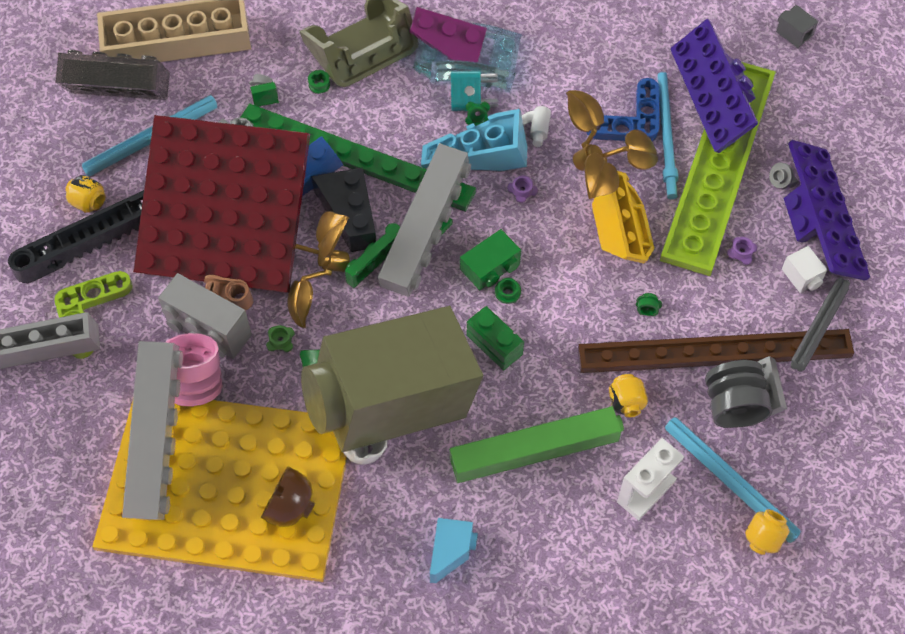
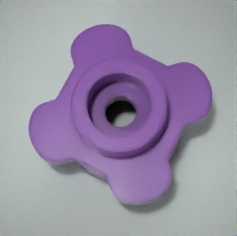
(522, 182)
(745, 244)

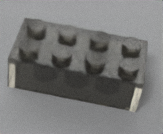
(112, 75)

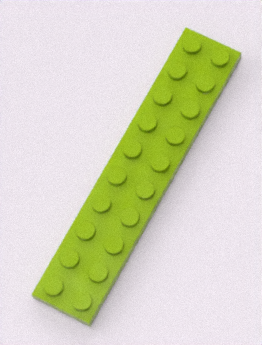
(712, 190)

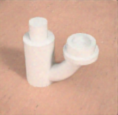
(540, 124)

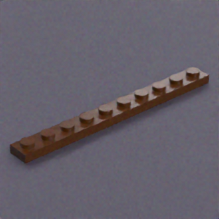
(707, 351)

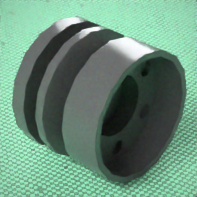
(738, 394)

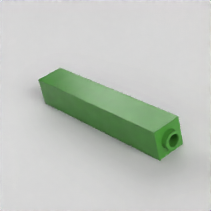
(535, 444)

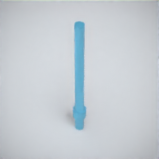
(670, 173)

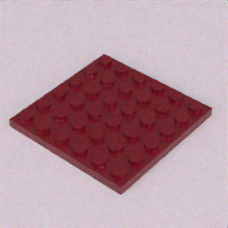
(222, 202)

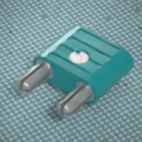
(467, 88)

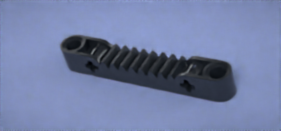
(76, 239)

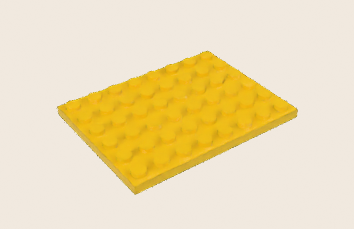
(220, 484)

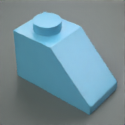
(451, 547)

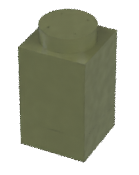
(391, 379)

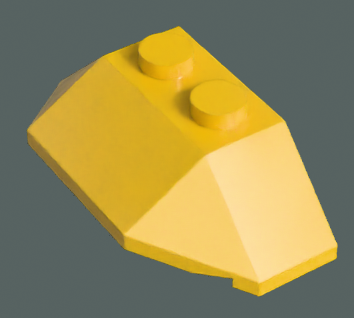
(623, 223)

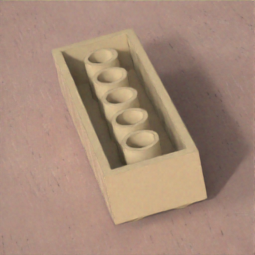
(175, 30)

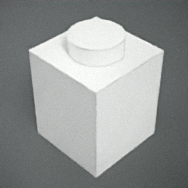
(804, 270)

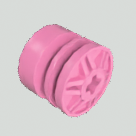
(200, 369)

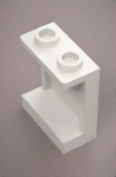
(649, 479)

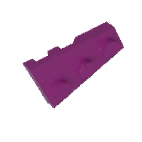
(448, 35)

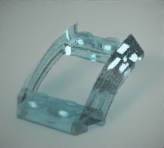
(501, 63)

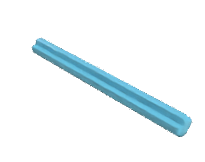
(143, 138)
(725, 472)

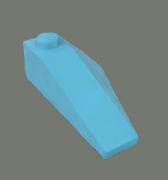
(490, 145)

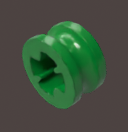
(321, 87)

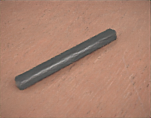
(820, 324)

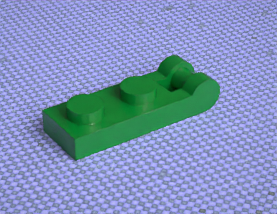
(372, 257)

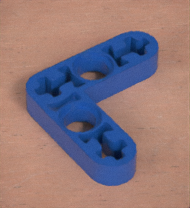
(641, 118)

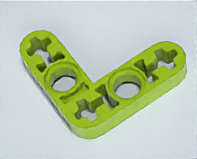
(78, 306)

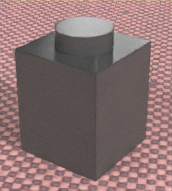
(796, 26)

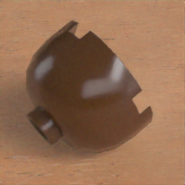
(289, 500)

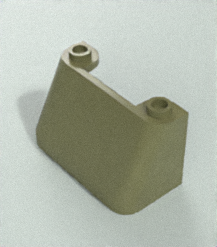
(365, 45)

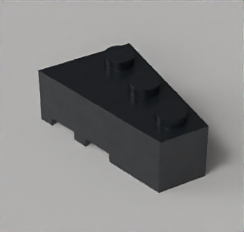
(347, 195)

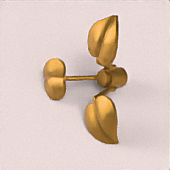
(601, 176)
(327, 234)

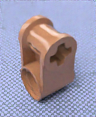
(229, 288)

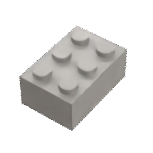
(200, 311)

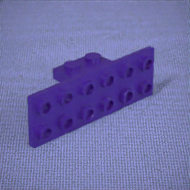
(715, 85)
(821, 209)

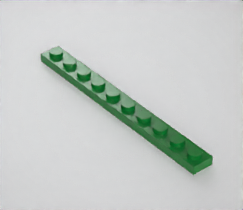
(357, 156)

